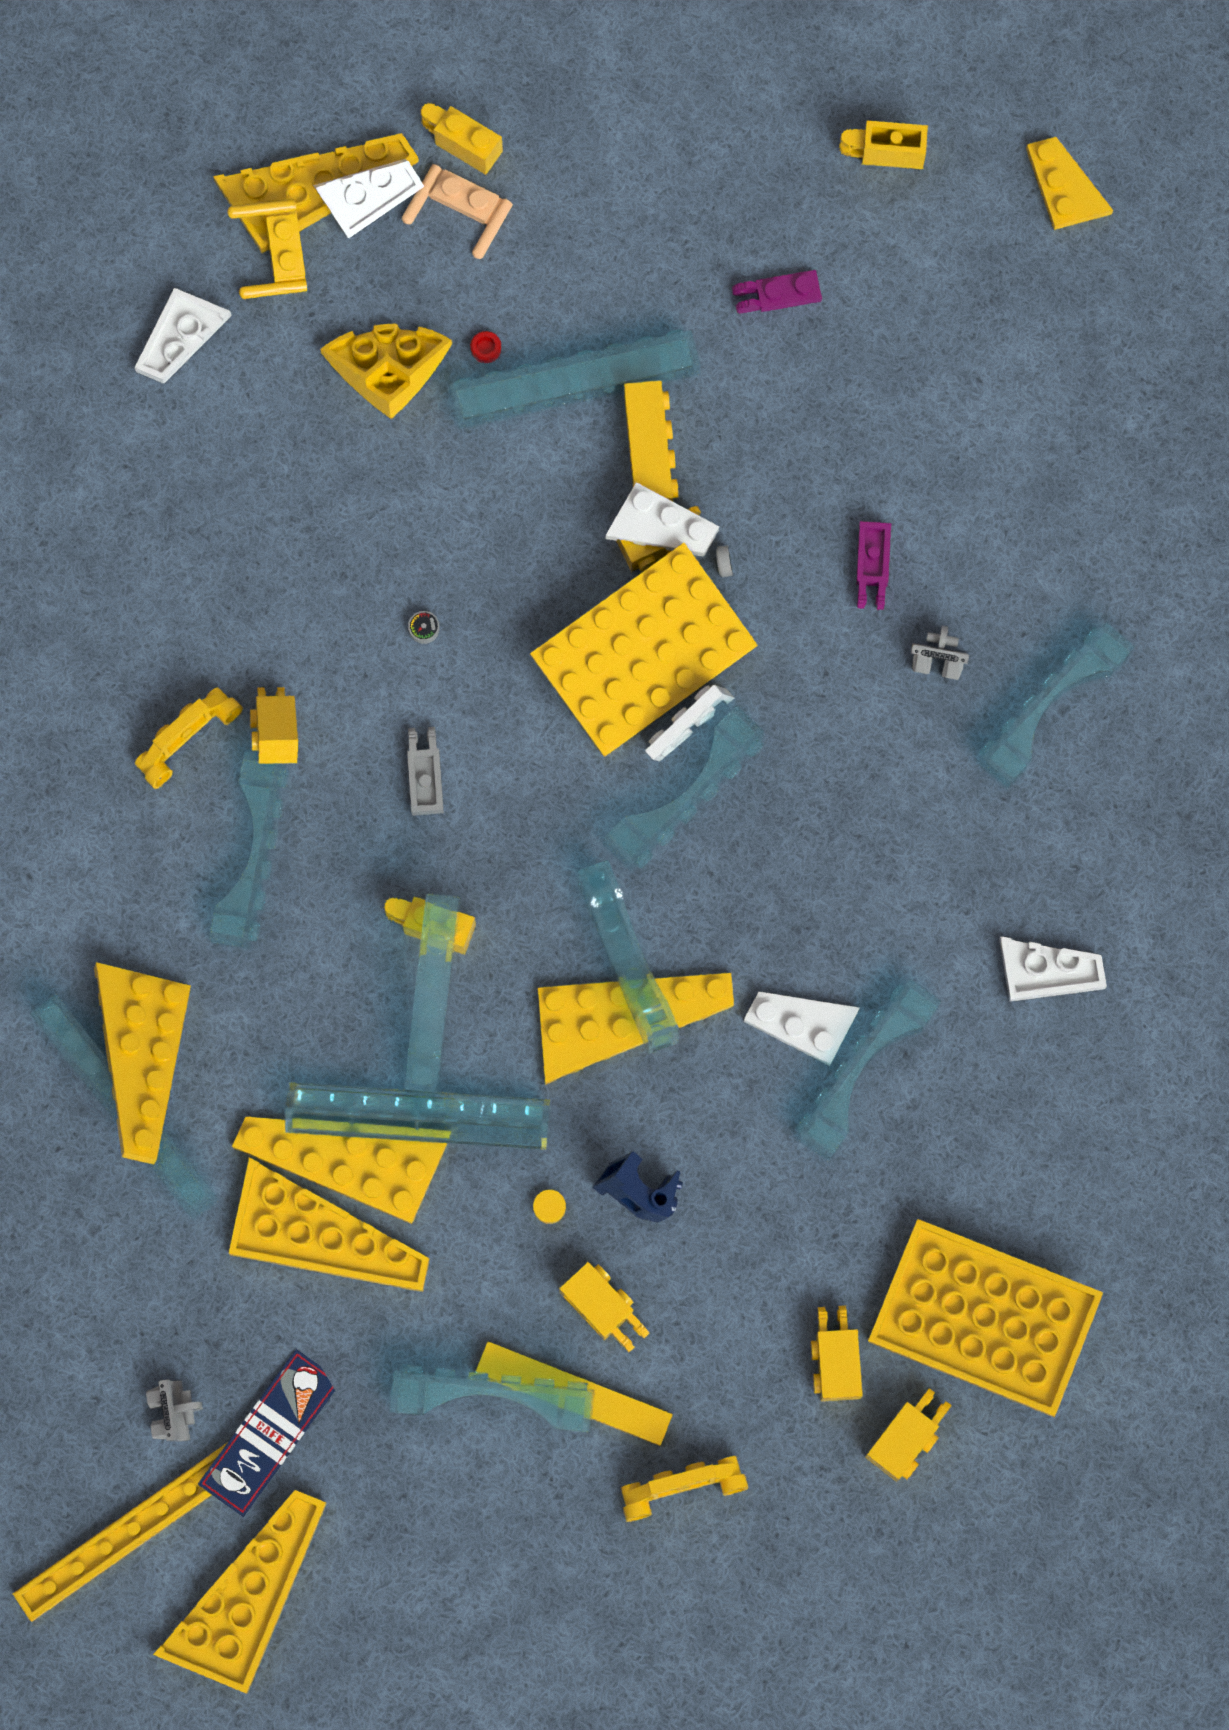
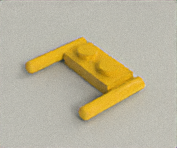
(283, 246)

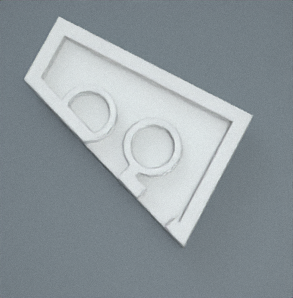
(368, 194)
(178, 334)
(660, 523)
(700, 712)
(1048, 971)
(803, 1023)

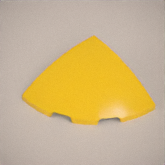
(387, 363)

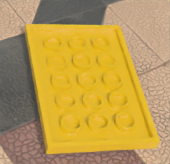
(643, 649)
(986, 1317)

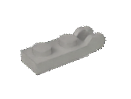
(425, 775)

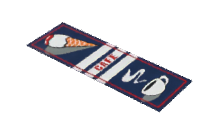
(268, 1434)

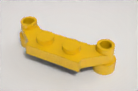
(173, 736)
(666, 1484)

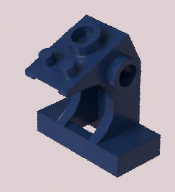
(623, 1184)

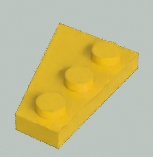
(1064, 186)

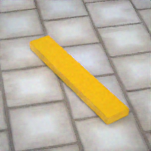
(608, 1408)

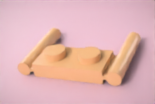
(465, 198)

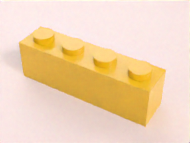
(649, 436)

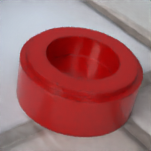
(485, 347)

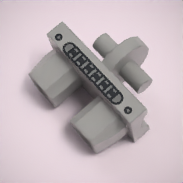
(953, 660)
(176, 1410)

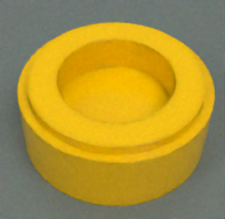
(549, 1206)

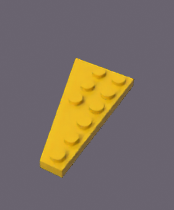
(296, 178)
(595, 1023)
(142, 1044)
(369, 1170)
(303, 1231)
(238, 1614)

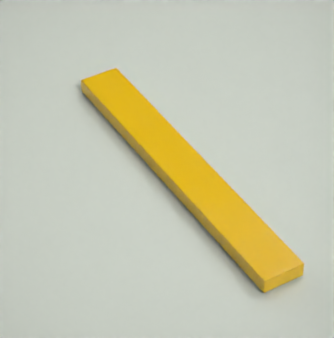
(115, 1541)

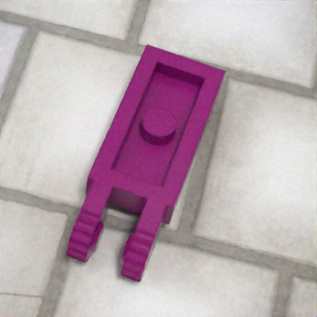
(779, 292)
(873, 561)

